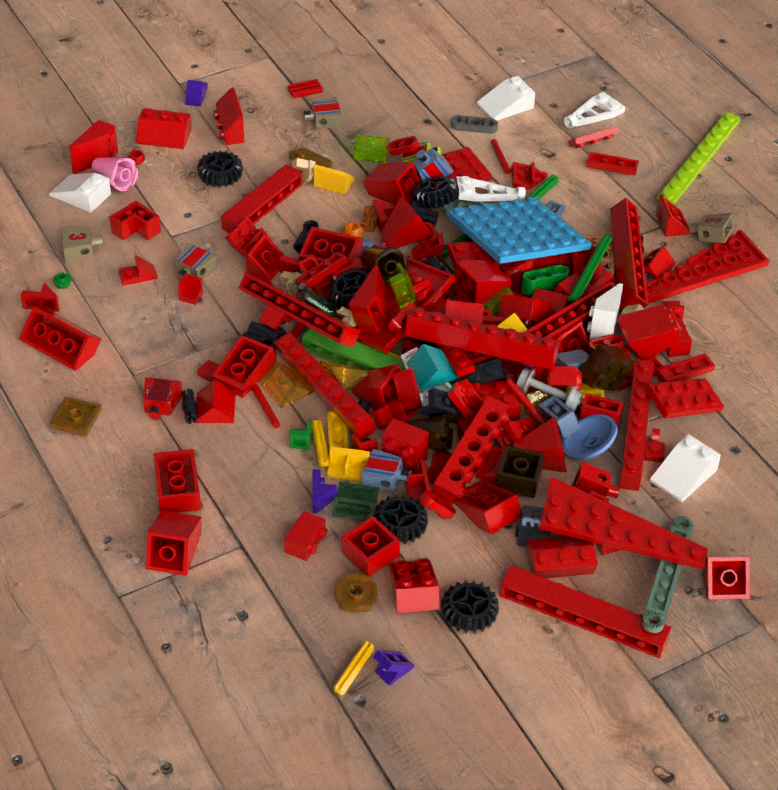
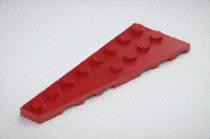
(709, 266)
(591, 519)

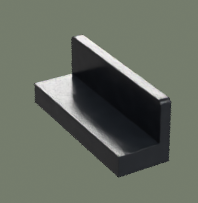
(439, 404)

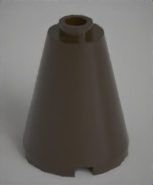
(386, 260)
(440, 434)

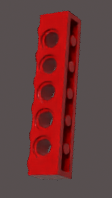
(490, 410)

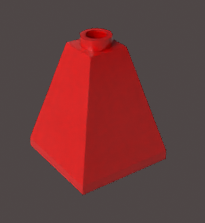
(404, 227)
(377, 386)
(545, 440)

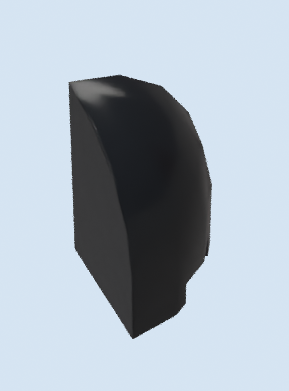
(528, 532)

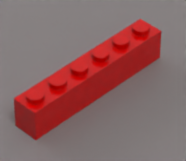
(263, 197)

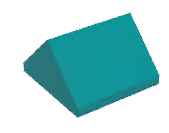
(431, 367)

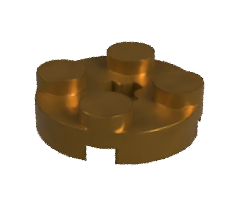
(352, 602)

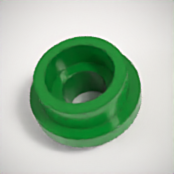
(62, 280)

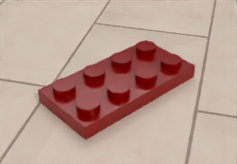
(684, 398)

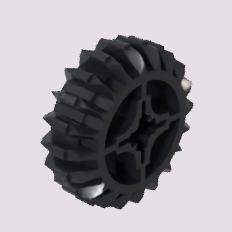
(219, 168)
(435, 192)
(346, 286)
(412, 516)
(458, 604)

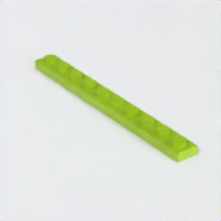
(700, 157)

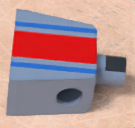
(431, 164)
(384, 471)

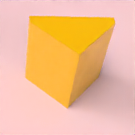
(332, 179)

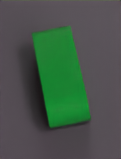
(543, 278)

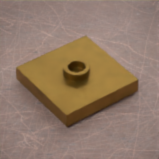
(75, 416)

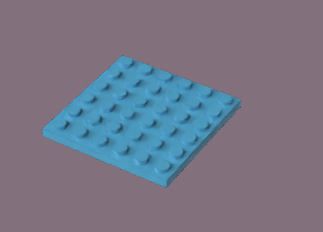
(518, 230)

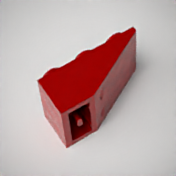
(371, 303)
(414, 586)

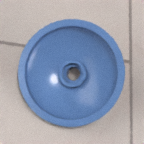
(592, 438)

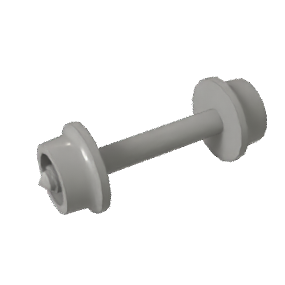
(526, 380)

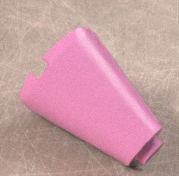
(119, 170)

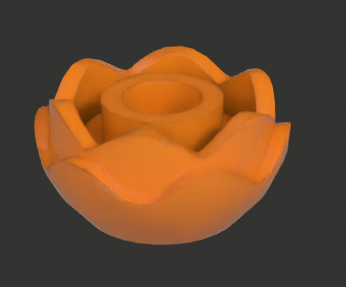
(352, 229)

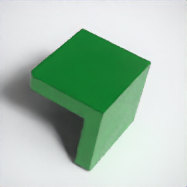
(301, 437)

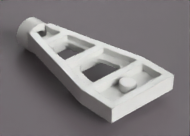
(602, 100)
(467, 185)

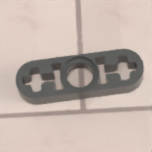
(464, 123)

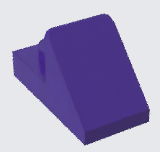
(195, 92)
(322, 493)
(391, 665)

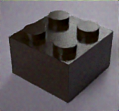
(606, 367)
(520, 471)

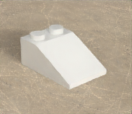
(507, 99)
(83, 190)
(605, 313)
(686, 468)

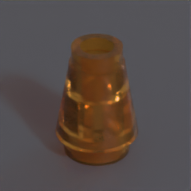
(369, 219)

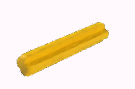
(320, 443)
(353, 668)

